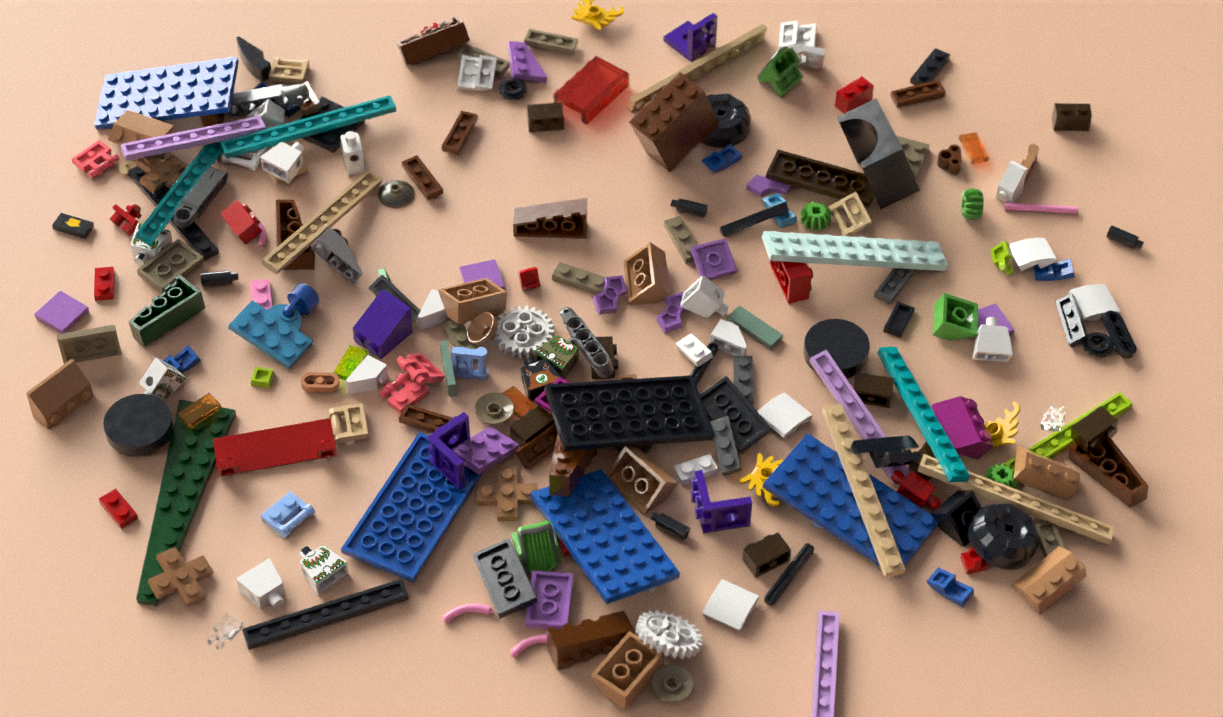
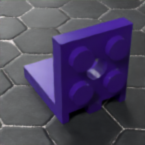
(699, 36)
(442, 442)
(718, 514)

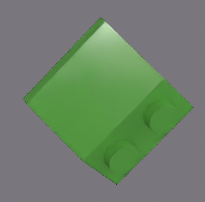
(954, 318)

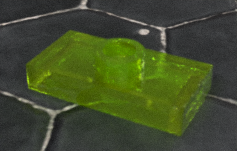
(350, 361)

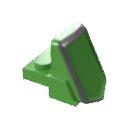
(782, 71)
(536, 547)

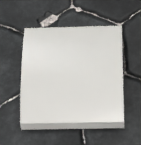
(793, 34)
(476, 73)
(1032, 252)
(1094, 301)
(784, 414)
(730, 605)

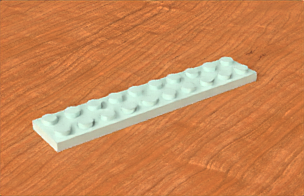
(854, 251)

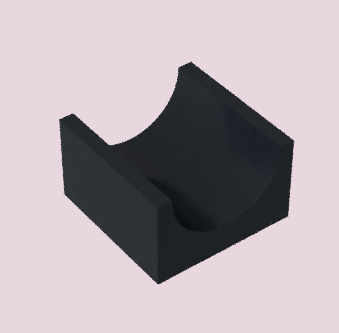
(878, 153)

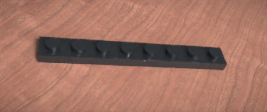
(193, 234)
(325, 614)

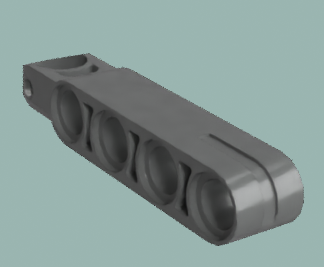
(282, 95)
(200, 197)
(587, 343)

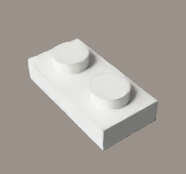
(694, 350)
(685, 470)

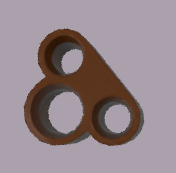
(950, 159)

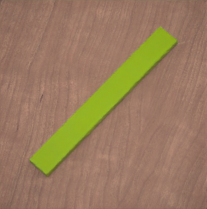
(1061, 440)

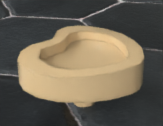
(125, 165)

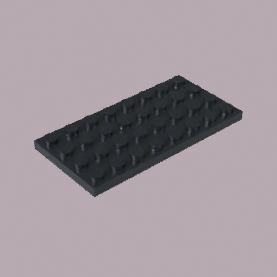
(628, 412)

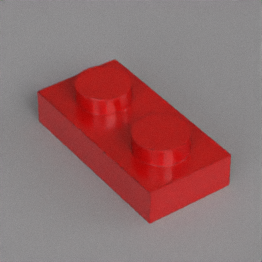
(104, 283)
(118, 508)

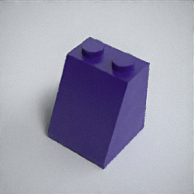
(383, 325)

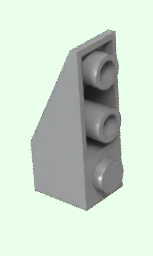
(336, 252)

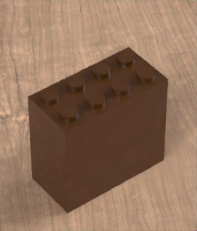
(674, 122)

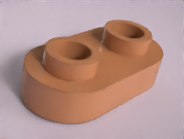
(320, 382)

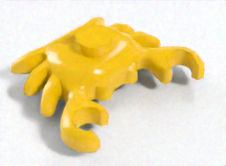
(594, 15)
(1003, 430)
(760, 475)

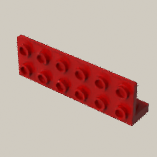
(274, 447)

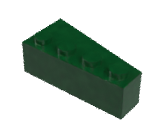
(167, 311)

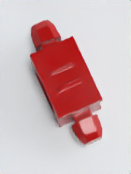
(916, 489)

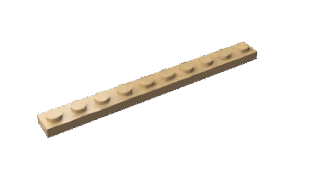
(701, 65)
(320, 222)
(863, 492)
(1025, 502)

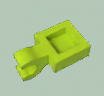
(1001, 255)

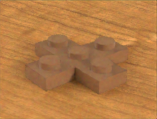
(159, 172)
(506, 494)
(180, 577)

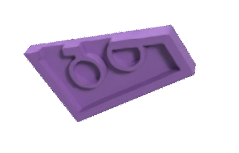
(523, 63)

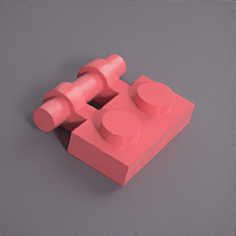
(92, 156)
(420, 369)
(410, 394)

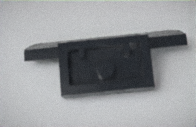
(888, 450)

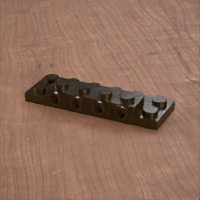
(819, 177)

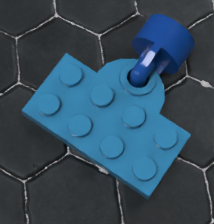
(278, 328)

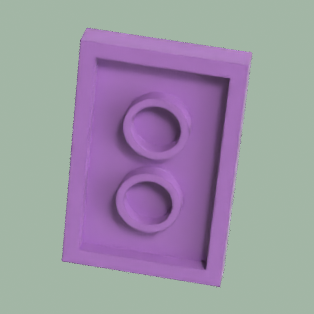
(485, 450)
(554, 599)

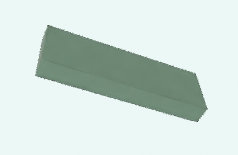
(755, 327)
(448, 369)

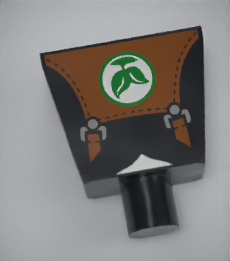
(536, 376)

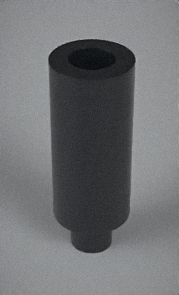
(690, 207)
(1124, 237)
(218, 278)
(671, 525)

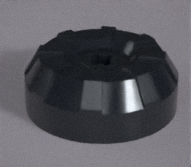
(733, 119)
(843, 341)
(138, 425)
(1003, 536)

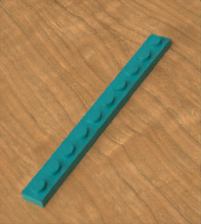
(308, 126)
(166, 208)
(923, 415)

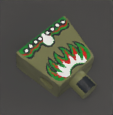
(560, 353)

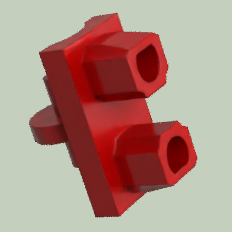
(120, 215)

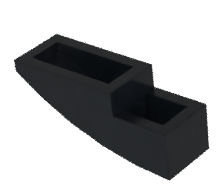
(253, 59)

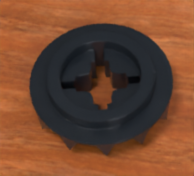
(517, 85)
(1096, 338)

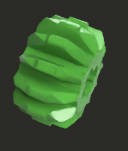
(972, 203)
(815, 216)
(1002, 475)

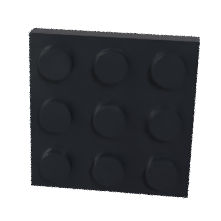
(330, 139)

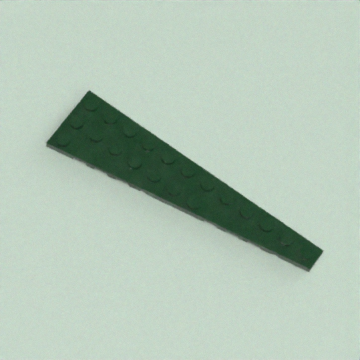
(182, 486)

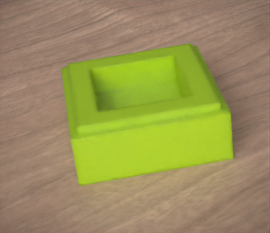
(262, 377)

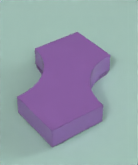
(760, 186)
(607, 300)
(670, 318)

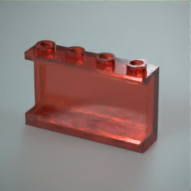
(592, 88)

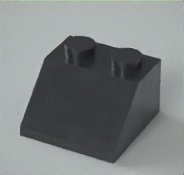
(956, 515)

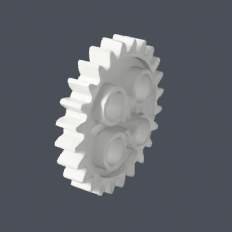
(523, 331)
(669, 634)

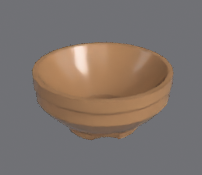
(480, 326)

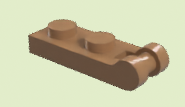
(1030, 160)

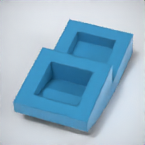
(783, 219)

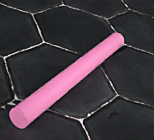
(1041, 208)

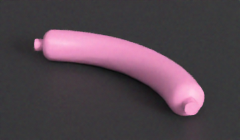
(262, 236)
(466, 609)
(527, 643)

